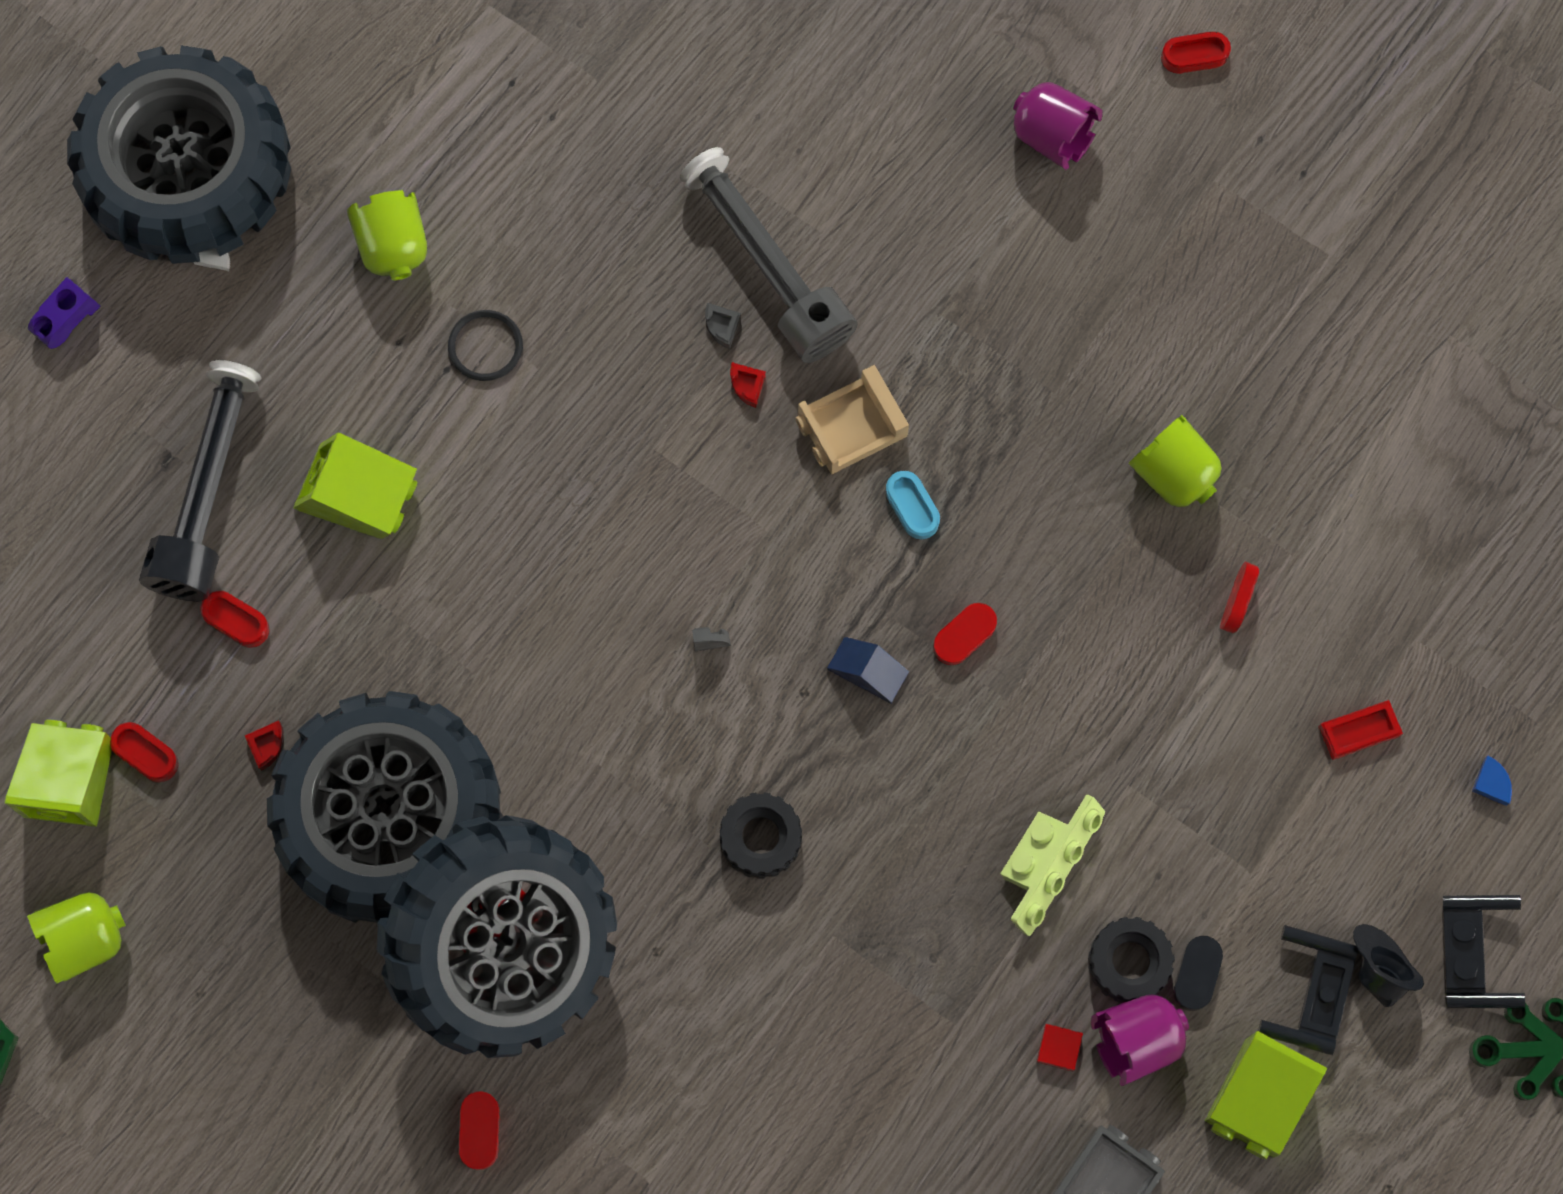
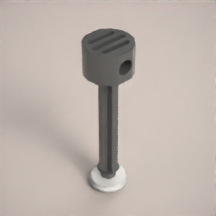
(814, 320)

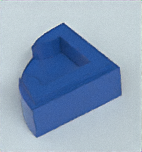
(1493, 782)

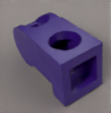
(61, 313)

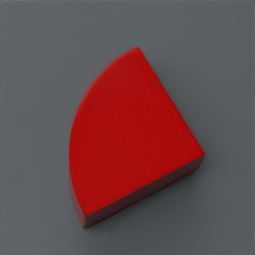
(747, 383)
(266, 744)

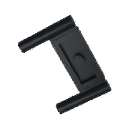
(1466, 951)
(1324, 994)

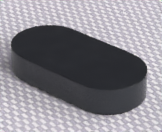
(1198, 973)

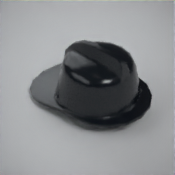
(1384, 966)

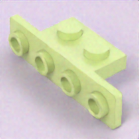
(1046, 859)

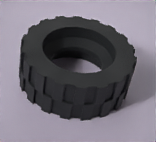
(766, 807)
(1135, 931)

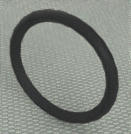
(489, 376)

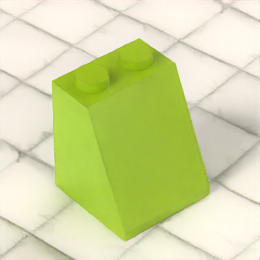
(356, 487)
(61, 773)
(1264, 1095)

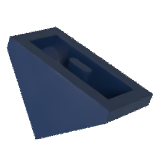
(868, 668)

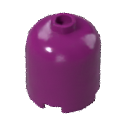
(1055, 122)
(1140, 1037)

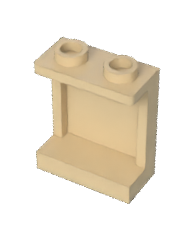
(852, 422)

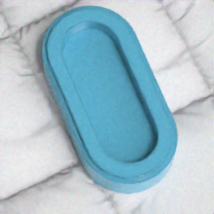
(912, 505)

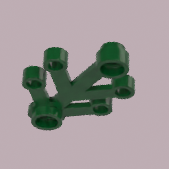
(1549, 1048)

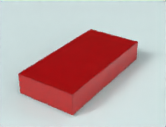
(1360, 730)

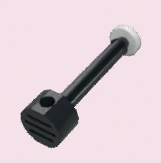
(180, 563)

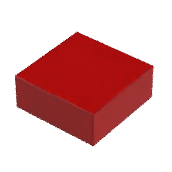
(1059, 1047)

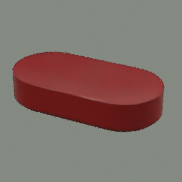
(1195, 52)
(1239, 597)
(235, 619)
(965, 634)
(144, 752)
(479, 1130)

